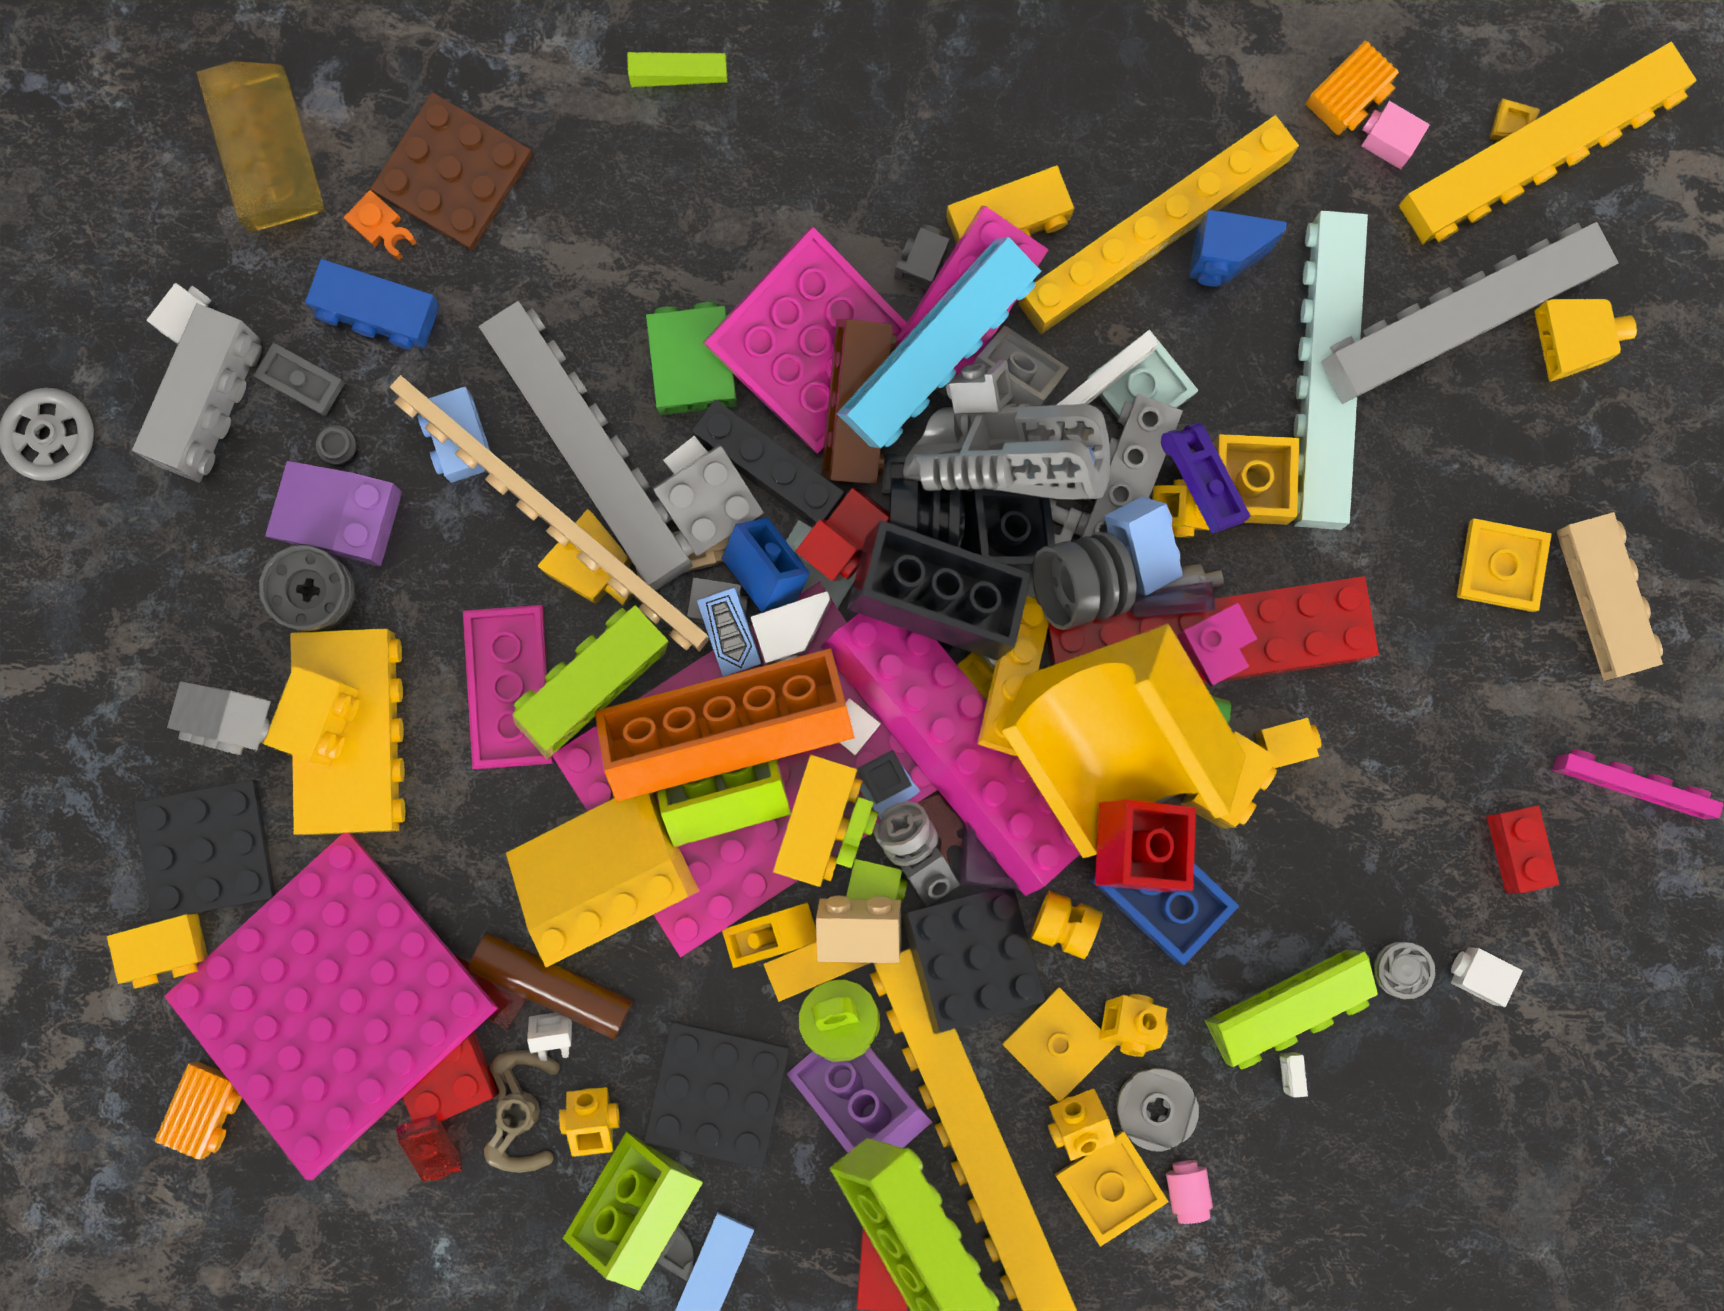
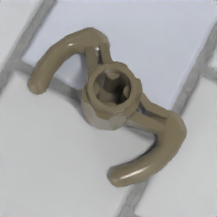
(516, 1111)

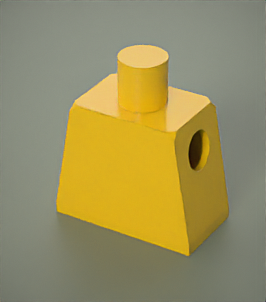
(1580, 334)
(568, 570)

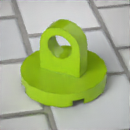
(839, 1020)

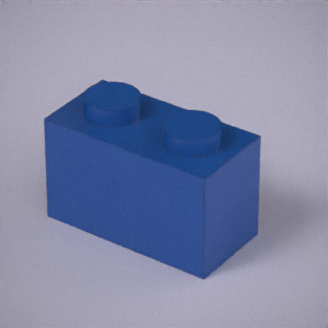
(765, 564)

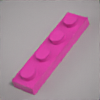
(1651, 789)

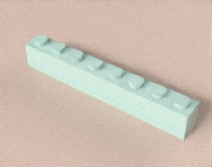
(1330, 316)

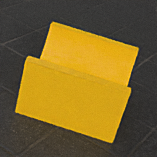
(1123, 728)

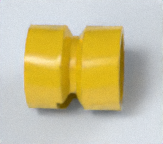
(1066, 924)

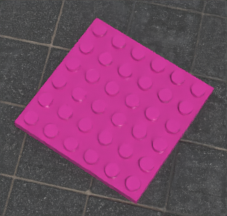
(330, 1004)

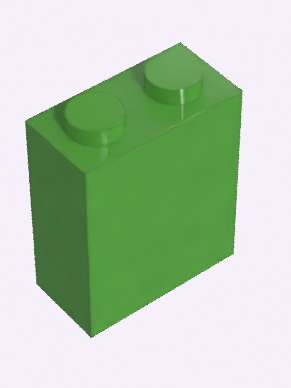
(683, 368)

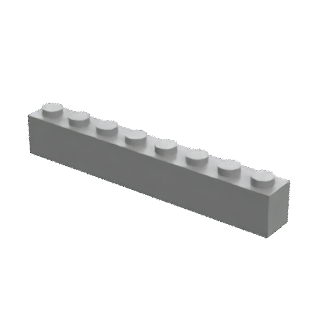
(1468, 312)
(586, 446)

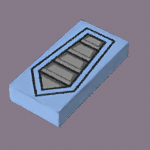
(729, 631)

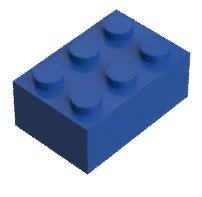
(1177, 919)

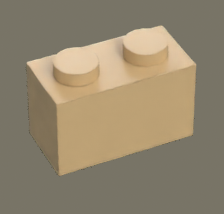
(859, 930)

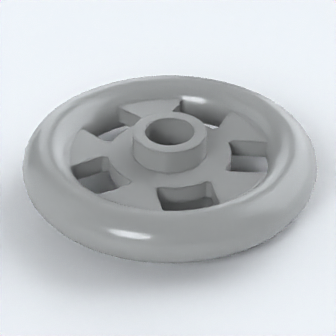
(43, 466)

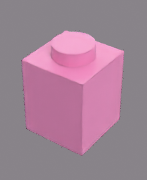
(1393, 134)

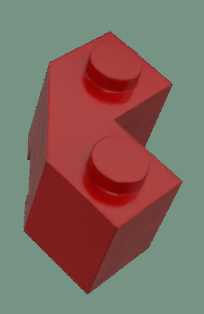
(837, 543)

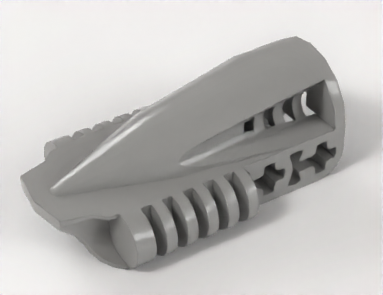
(1015, 451)

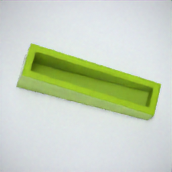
(675, 68)

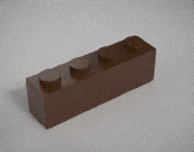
(856, 355)

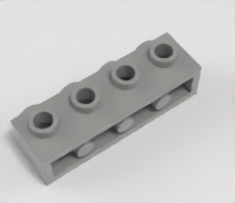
(1133, 459)
(219, 718)

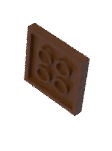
(451, 171)

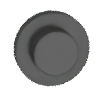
(336, 445)

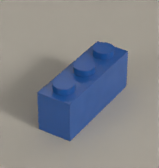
(372, 305)

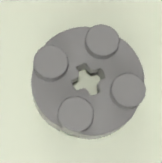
(1168, 1130)

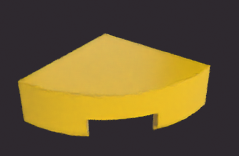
(1511, 117)

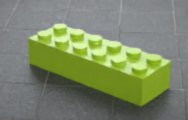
(911, 1229)

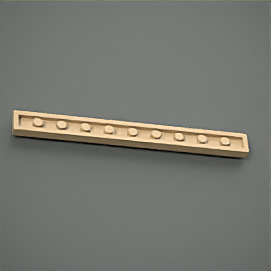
(535, 505)

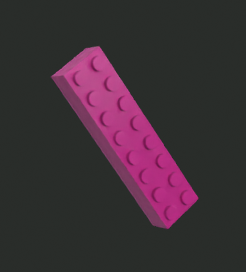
(938, 723)

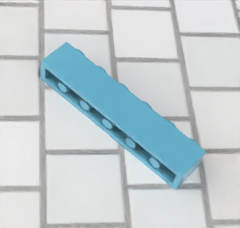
(939, 343)

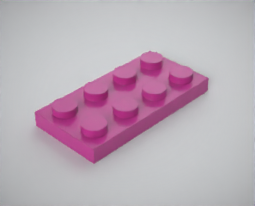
(978, 236)

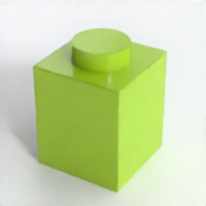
(876, 880)

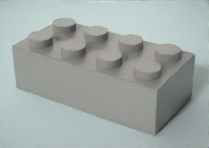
(198, 393)

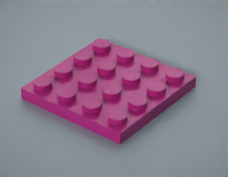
(785, 332)

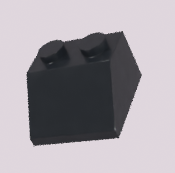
(1007, 526)

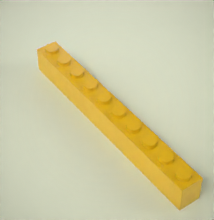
(976, 1142)

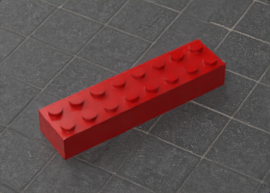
(1292, 626)

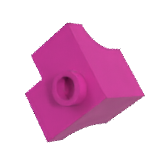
(1216, 644)

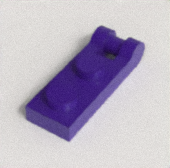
(1205, 477)

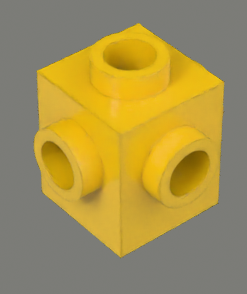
(1183, 508)
(1134, 1024)
(589, 1121)
(1080, 1125)

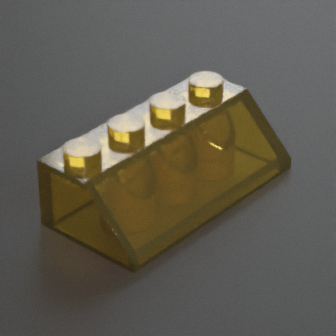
(260, 143)

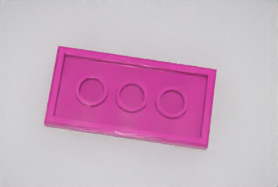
(502, 663)

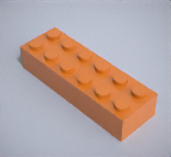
(723, 725)

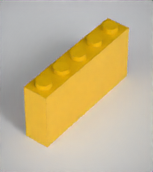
(362, 784)

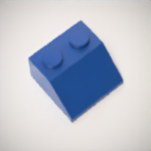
(1230, 245)

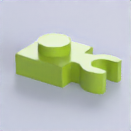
(861, 822)

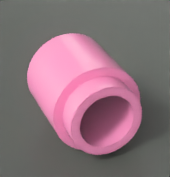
(1189, 1192)

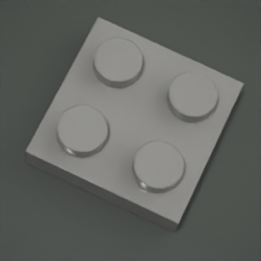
(707, 500)

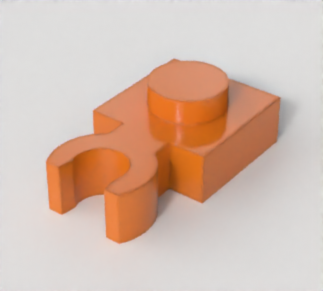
(377, 222)

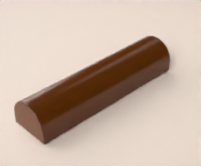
(550, 986)

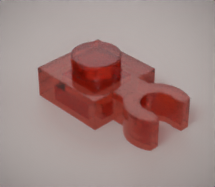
(945, 821)

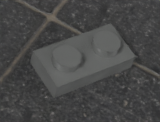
(299, 379)

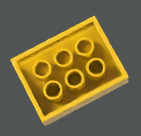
(598, 876)

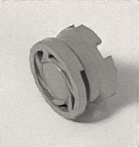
(906, 832)
(1404, 970)

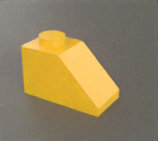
(770, 935)

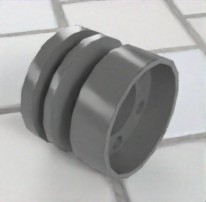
(296, 569)
(1084, 580)

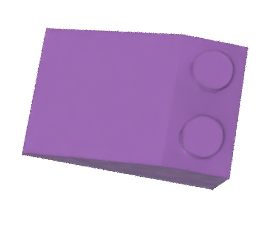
(334, 512)
(859, 1100)

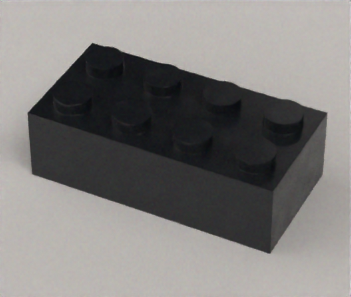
(939, 591)

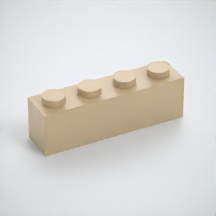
(1610, 596)

